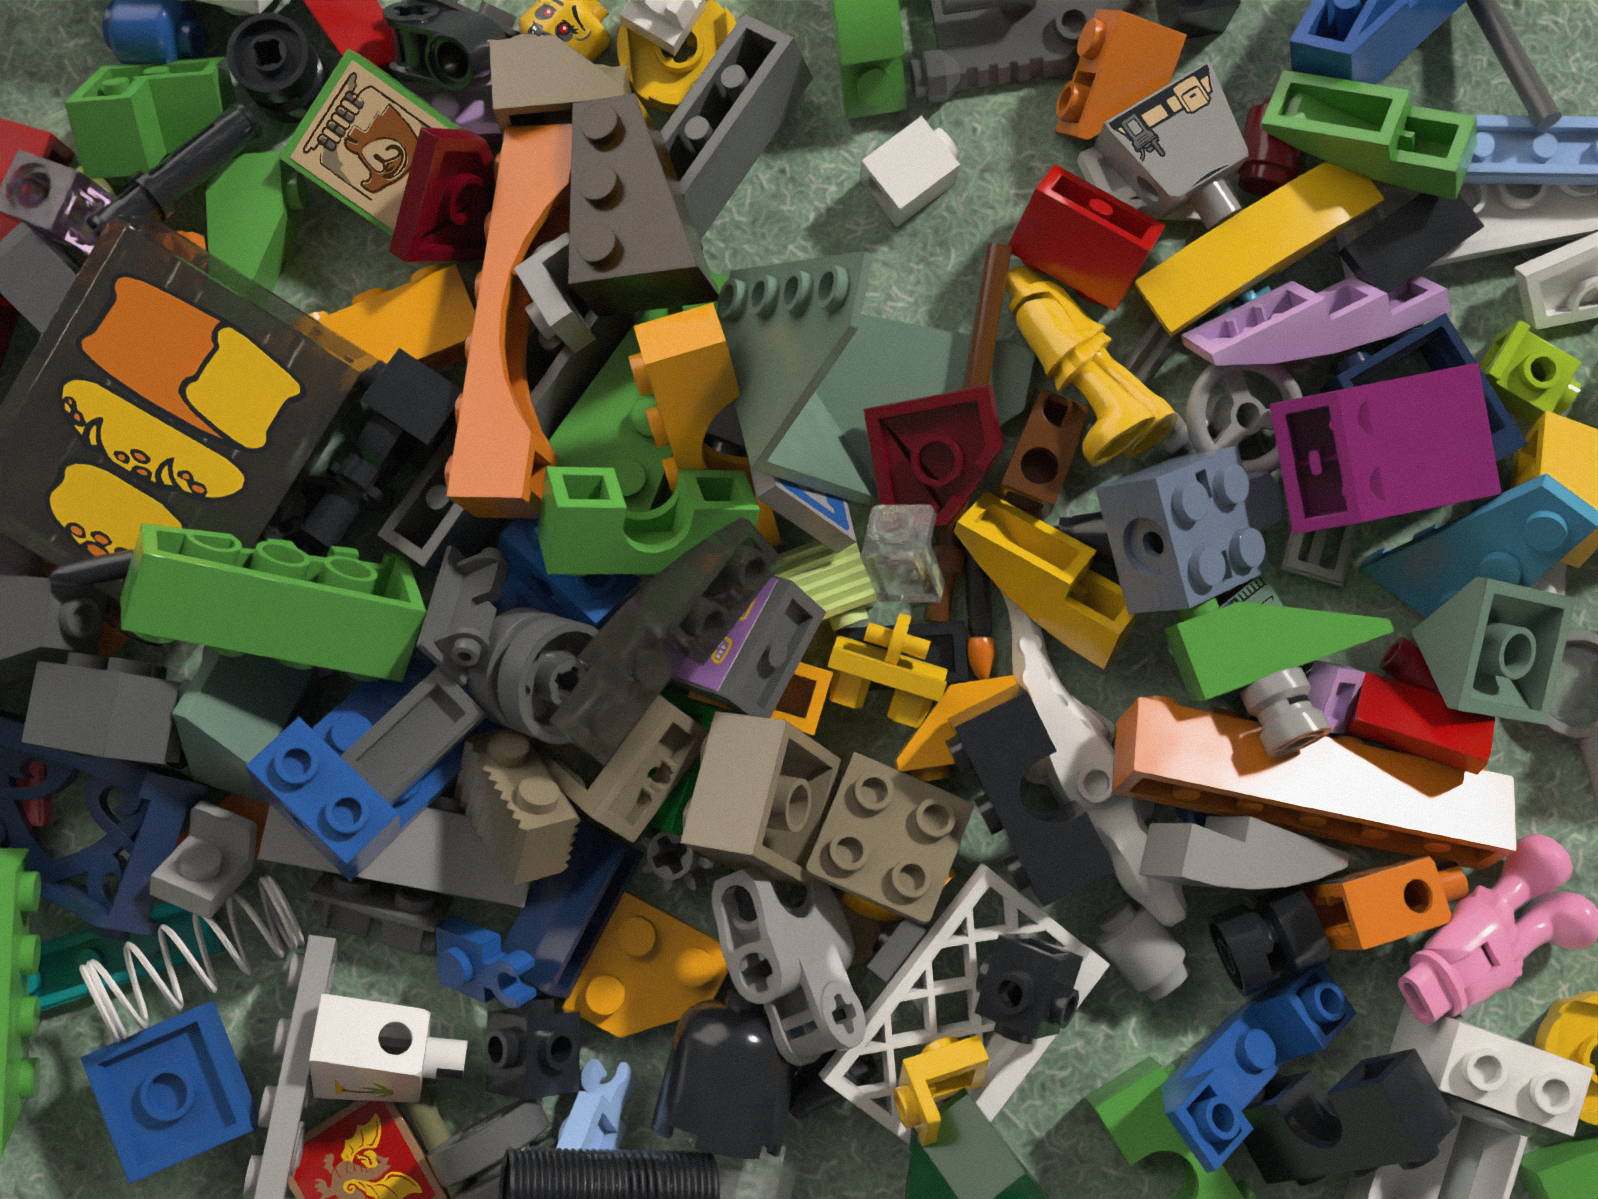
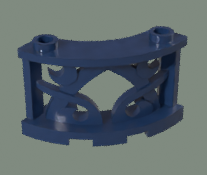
(154, 812)

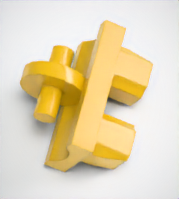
(914, 681)

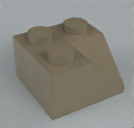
(541, 79)
(760, 796)

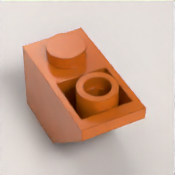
(1117, 67)

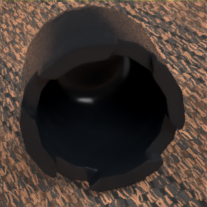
(726, 1080)

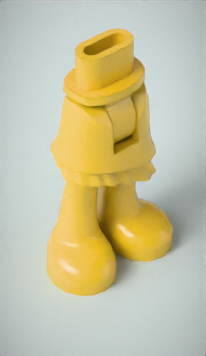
(1075, 352)

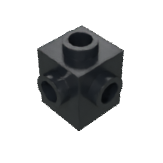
(1028, 987)
(533, 1050)

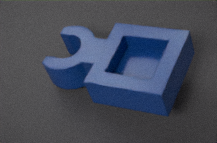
(475, 965)

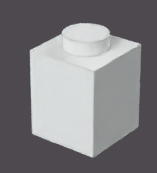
(910, 170)

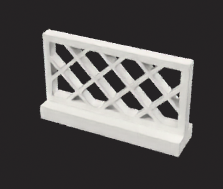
(1007, 1059)

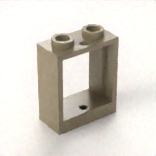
(622, 792)

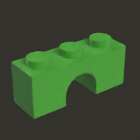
(591, 531)
(1137, 1124)

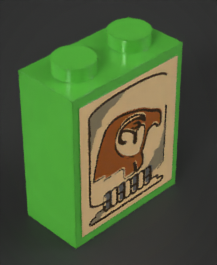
(362, 138)

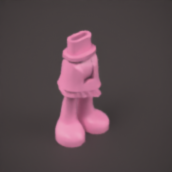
(1485, 946)

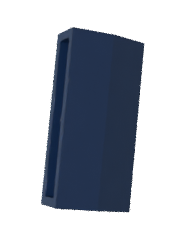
(572, 909)

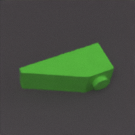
(255, 214)
(1249, 641)

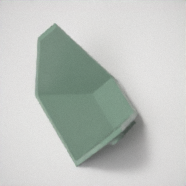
(816, 362)

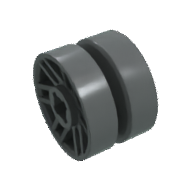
(529, 670)
(481, 1148)

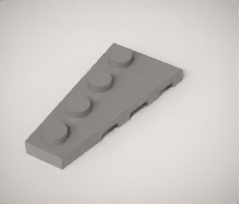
(282, 1105)

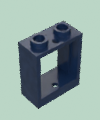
(1442, 350)

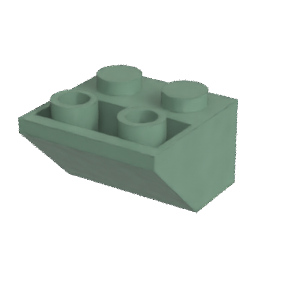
(236, 711)

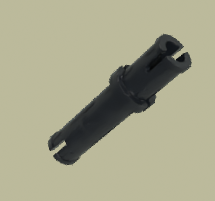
(183, 169)

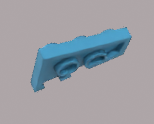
(1502, 539)

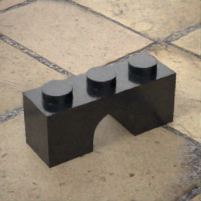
(1051, 849)
(1375, 1118)

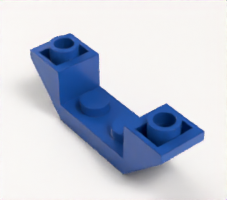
(1244, 1054)

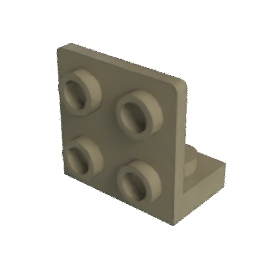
(889, 839)

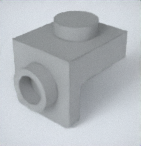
(547, 283)

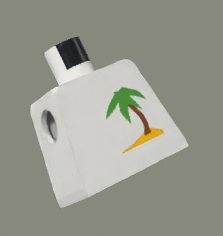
(356, 1045)

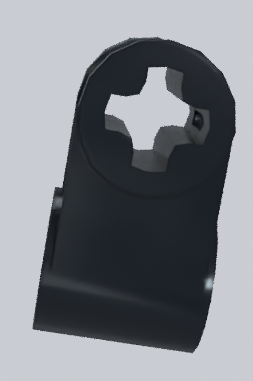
(439, 44)

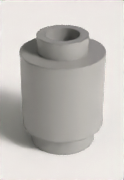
(1142, 950)

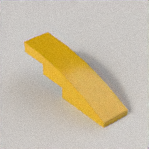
(1256, 244)

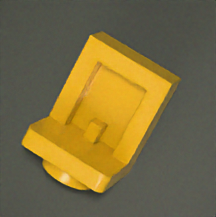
(936, 1075)

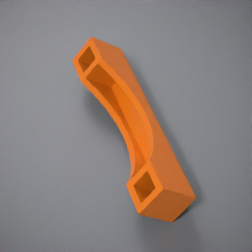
(498, 440)

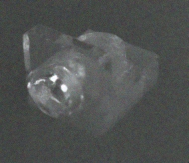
(901, 555)

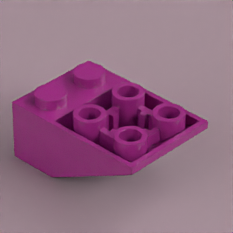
(1385, 448)

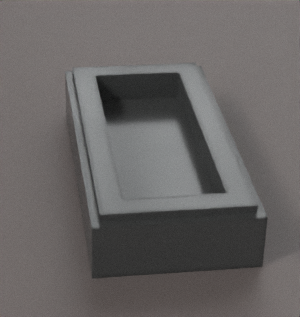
(414, 735)

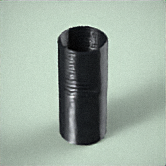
(606, 1174)

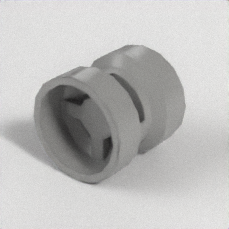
(1285, 712)

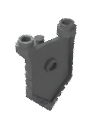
(1002, 42)

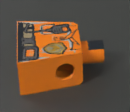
(1386, 901)

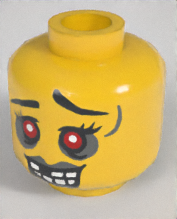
(570, 20)

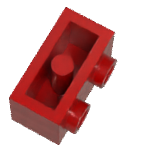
(1084, 237)

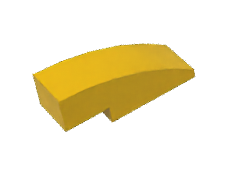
(1047, 577)

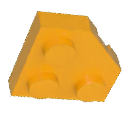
(646, 970)

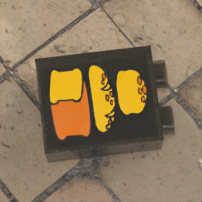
(164, 403)

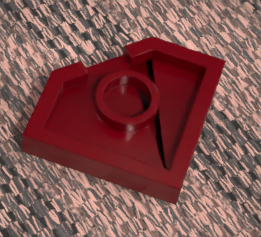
(445, 198)
(934, 449)

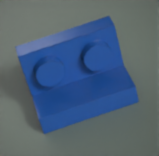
(171, 1091)

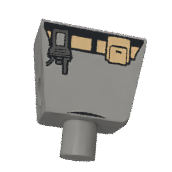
(1179, 147)

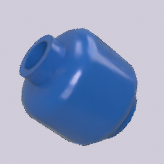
(153, 31)

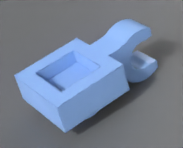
(597, 1110)

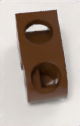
(1042, 454)

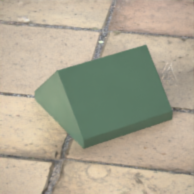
(1497, 649)

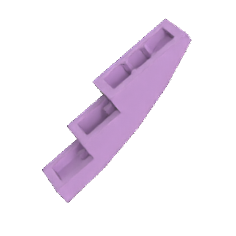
(1306, 324)

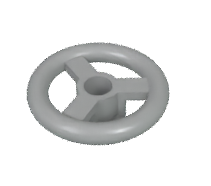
(1224, 407)

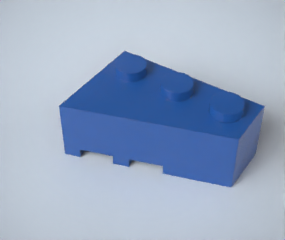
(1363, 36)

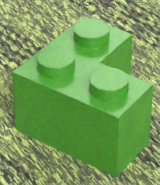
(140, 112)

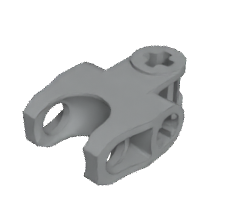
(792, 963)

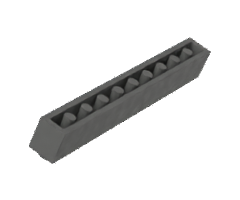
(712, 148)

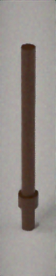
(977, 373)

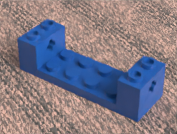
(329, 799)

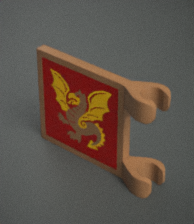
(365, 1155)

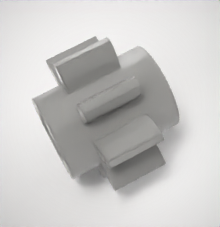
(665, 863)

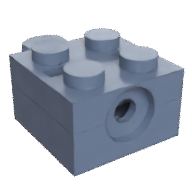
(1188, 528)

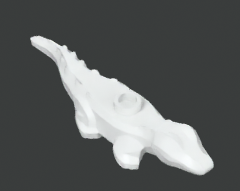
(1084, 770)

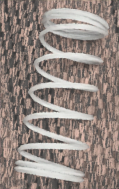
(276, 911)

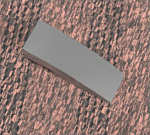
(1235, 855)

